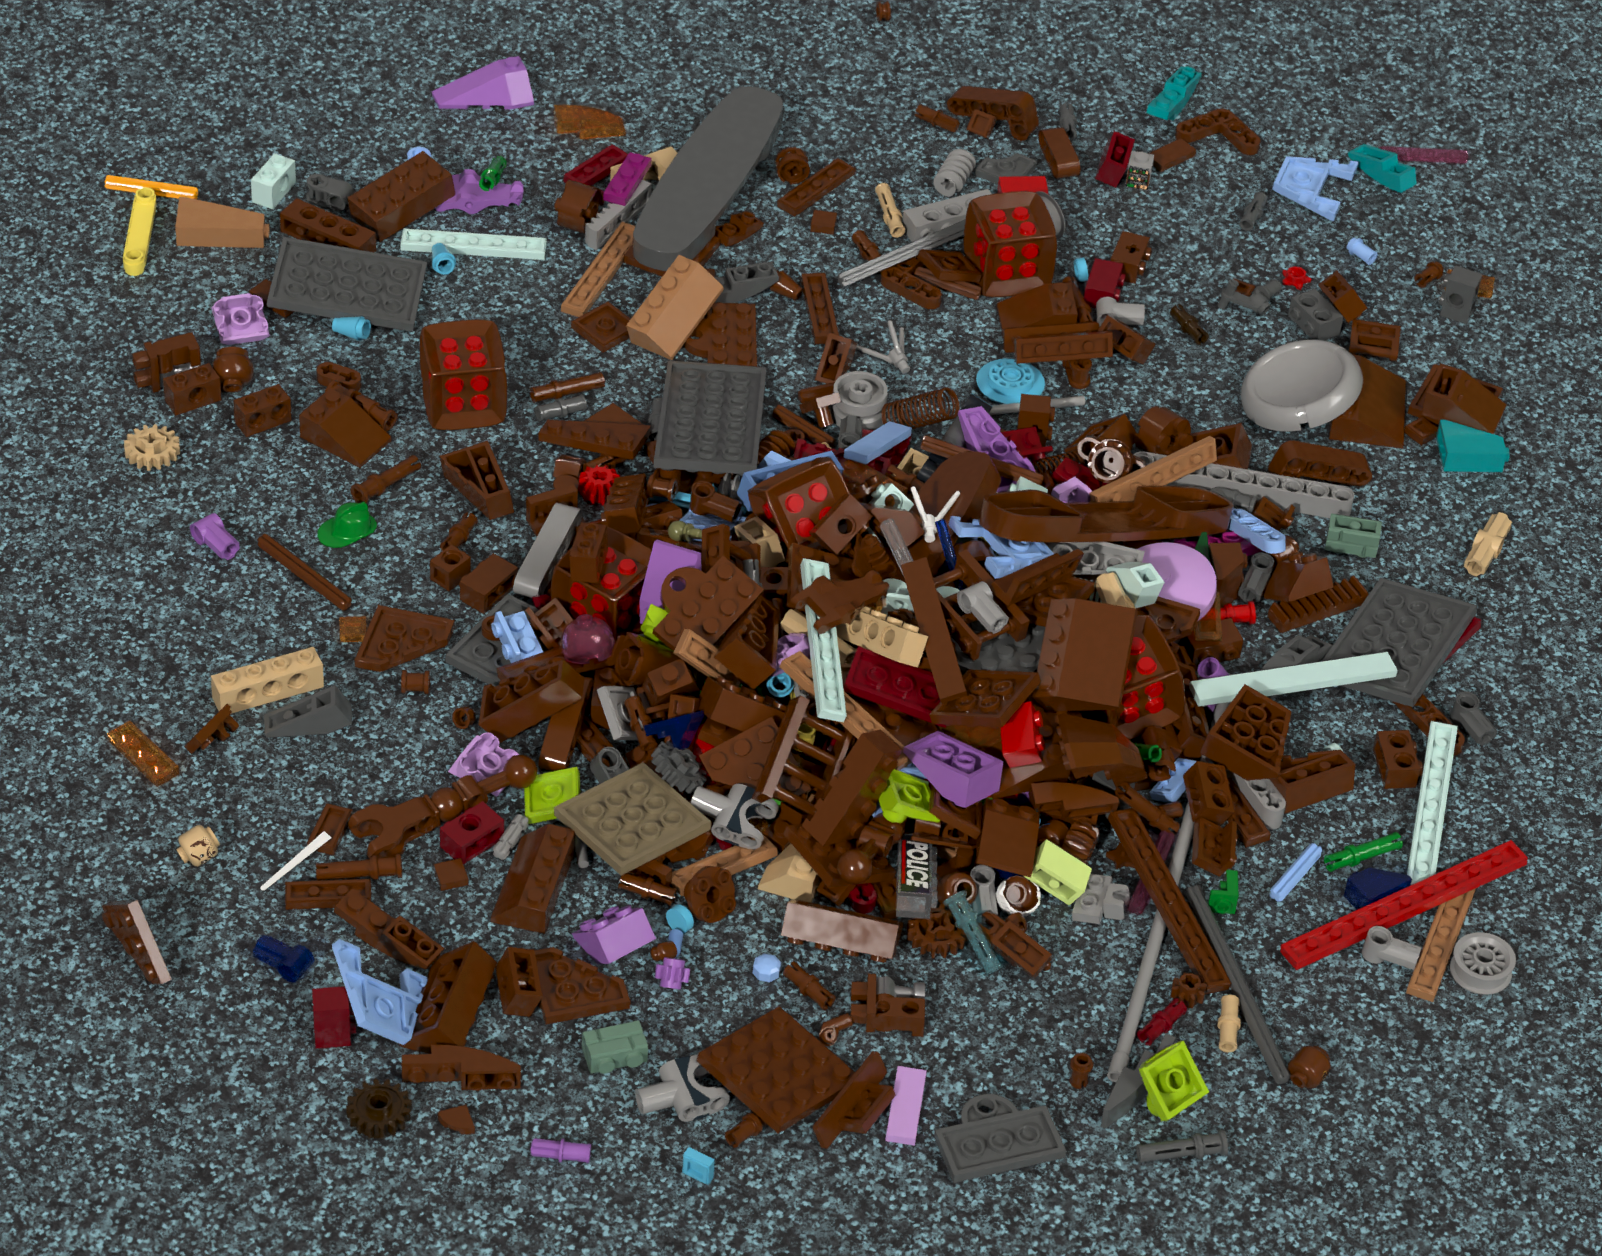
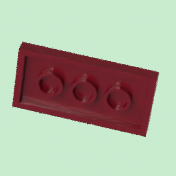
(892, 684)

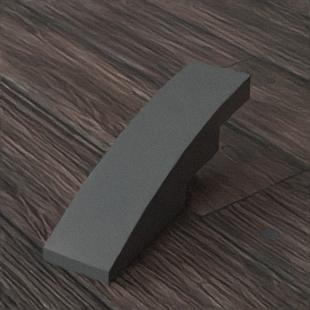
(1129, 1088)

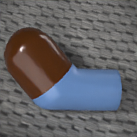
(668, 948)

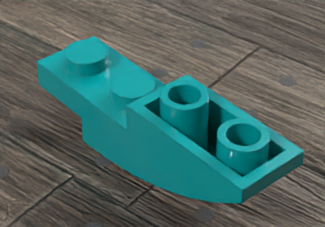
(1175, 94)

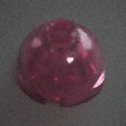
(587, 639)

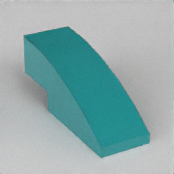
(1384, 167)

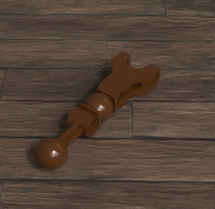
(420, 815)
(875, 839)

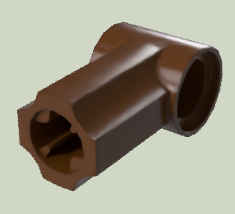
(706, 500)

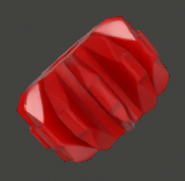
(595, 483)

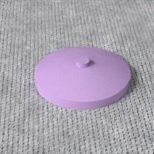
(1186, 574)

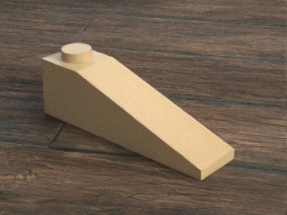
(790, 876)

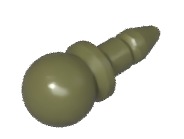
(681, 531)

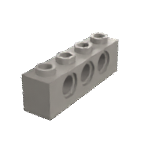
(938, 215)

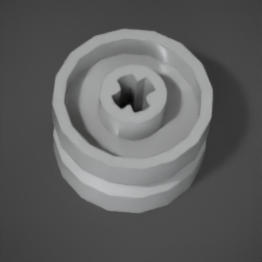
(861, 396)

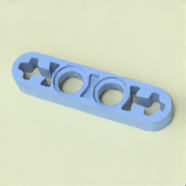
(1257, 532)

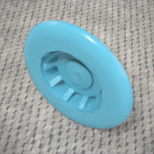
(1006, 380)

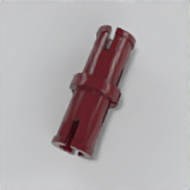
(1162, 1021)

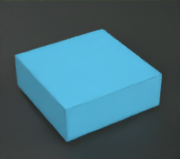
(698, 1166)

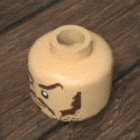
(198, 845)

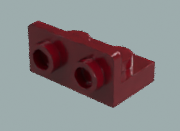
(1028, 443)

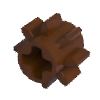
(1188, 989)

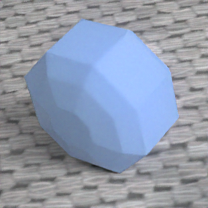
(766, 967)

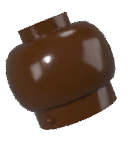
(233, 368)

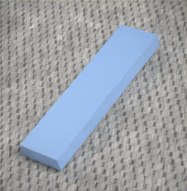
(877, 442)

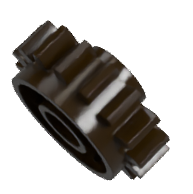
(378, 1109)

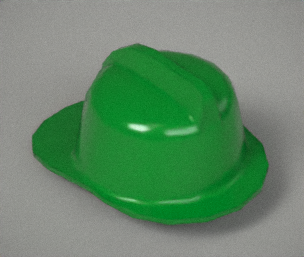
(348, 525)

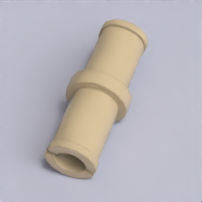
(1229, 1023)

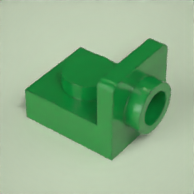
(1226, 897)

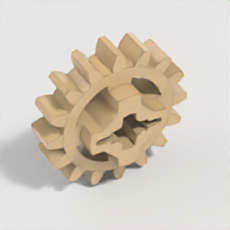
(152, 447)

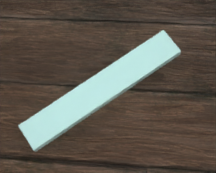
(475, 244)

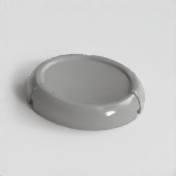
(1301, 385)

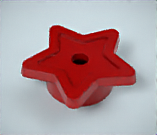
(1295, 276)

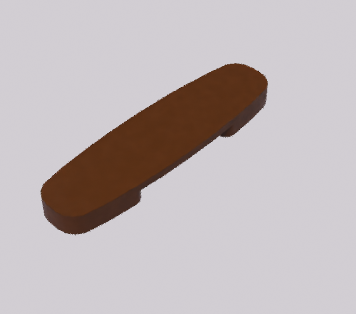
(965, 472)
(1153, 514)

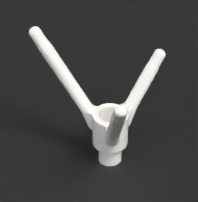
(928, 520)

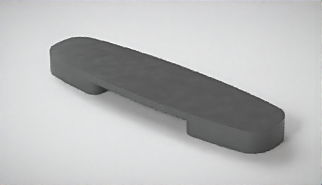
(707, 177)

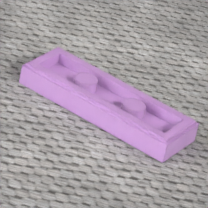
(906, 1105)

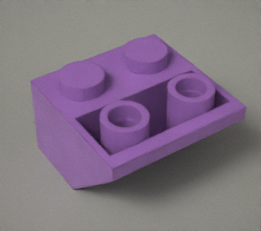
(614, 934)

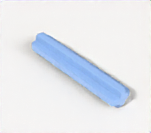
(1295, 872)

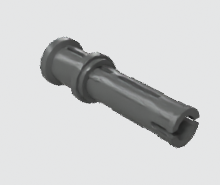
(1195, 1146)

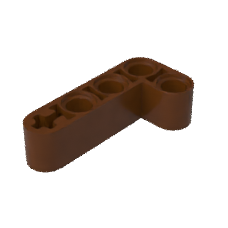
(1009, 105)
(1320, 462)
(564, 731)

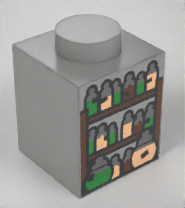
(1139, 170)

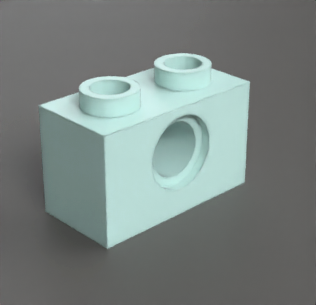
(273, 181)

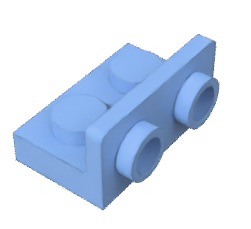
(516, 636)

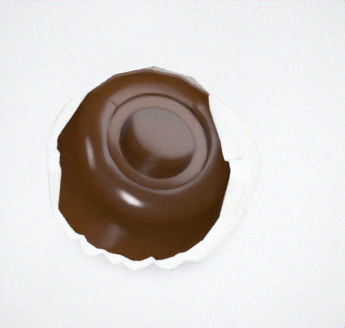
(1018, 895)

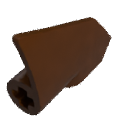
(941, 834)

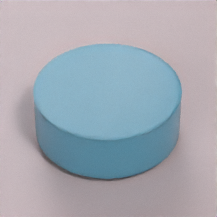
(1080, 269)
(680, 918)

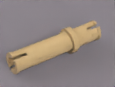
(891, 215)

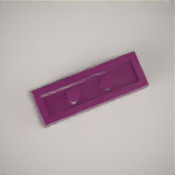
(627, 179)

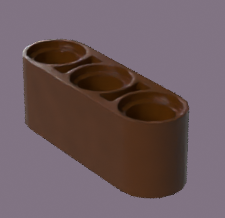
(1059, 152)

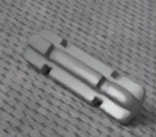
(510, 836)

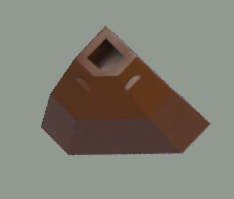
(1098, 746)

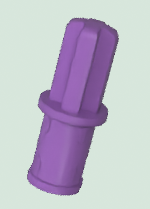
(561, 1150)

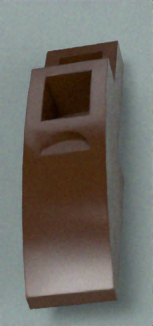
(389, 935)
(471, 1066)

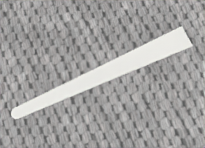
(314, 845)

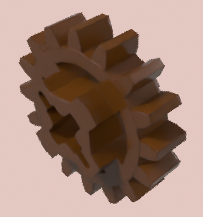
(936, 934)

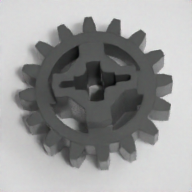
(678, 767)

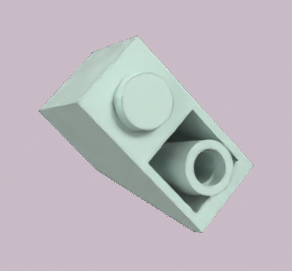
(1139, 582)

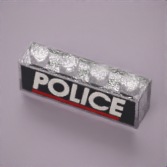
(915, 878)

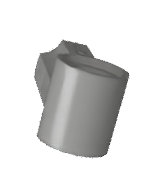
(1127, 313)
(980, 602)
(986, 898)
(1382, 946)

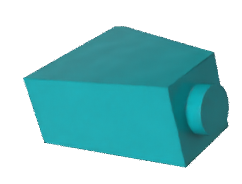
(1470, 449)

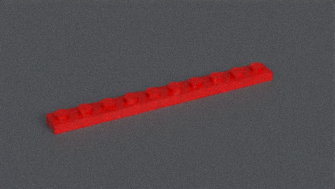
(1403, 904)

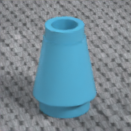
(442, 259)
(353, 327)
(783, 681)

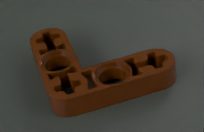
(1219, 121)
(898, 278)

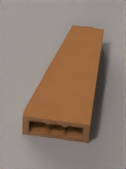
(218, 225)

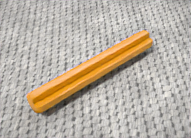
(160, 189)

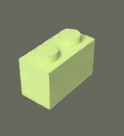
(1059, 872)

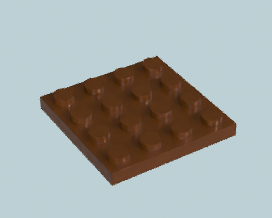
(777, 1069)

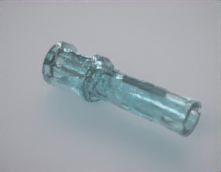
(991, 963)

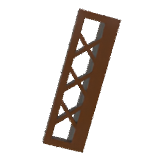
(1036, 577)

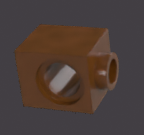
(449, 567)

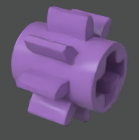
(672, 973)

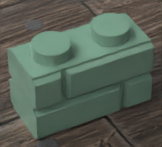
(1353, 535)
(615, 1047)

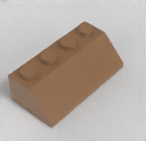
(674, 308)

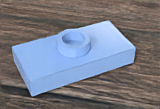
(1172, 789)

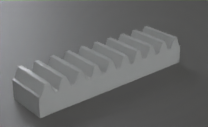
(607, 222)

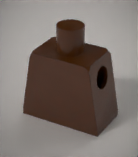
(668, 680)

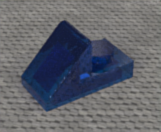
(680, 728)

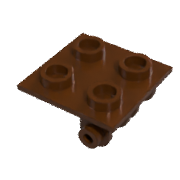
(872, 556)

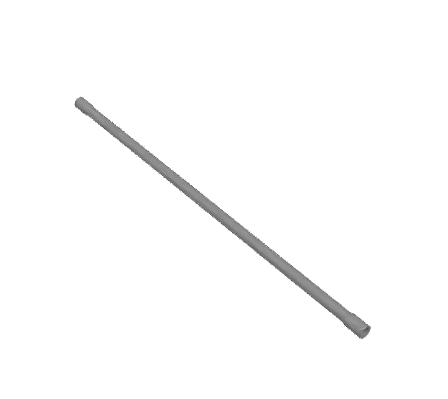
(1121, 1056)

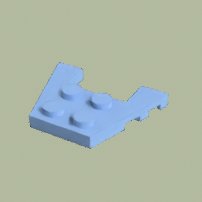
(1304, 178)
(1013, 554)
(378, 1004)

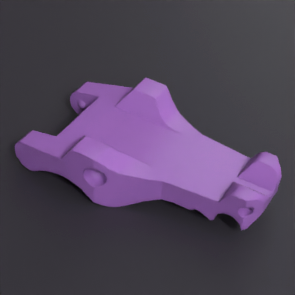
(473, 199)

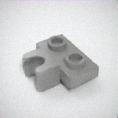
(1101, 898)

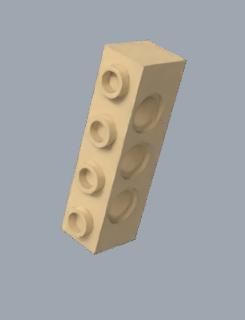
(885, 636)
(268, 680)

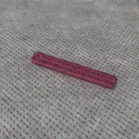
(1428, 154)
(1141, 894)

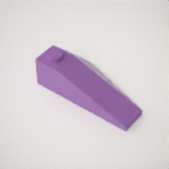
(498, 83)
(984, 435)

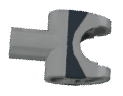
(733, 813)
(682, 1091)

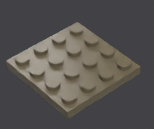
(632, 818)

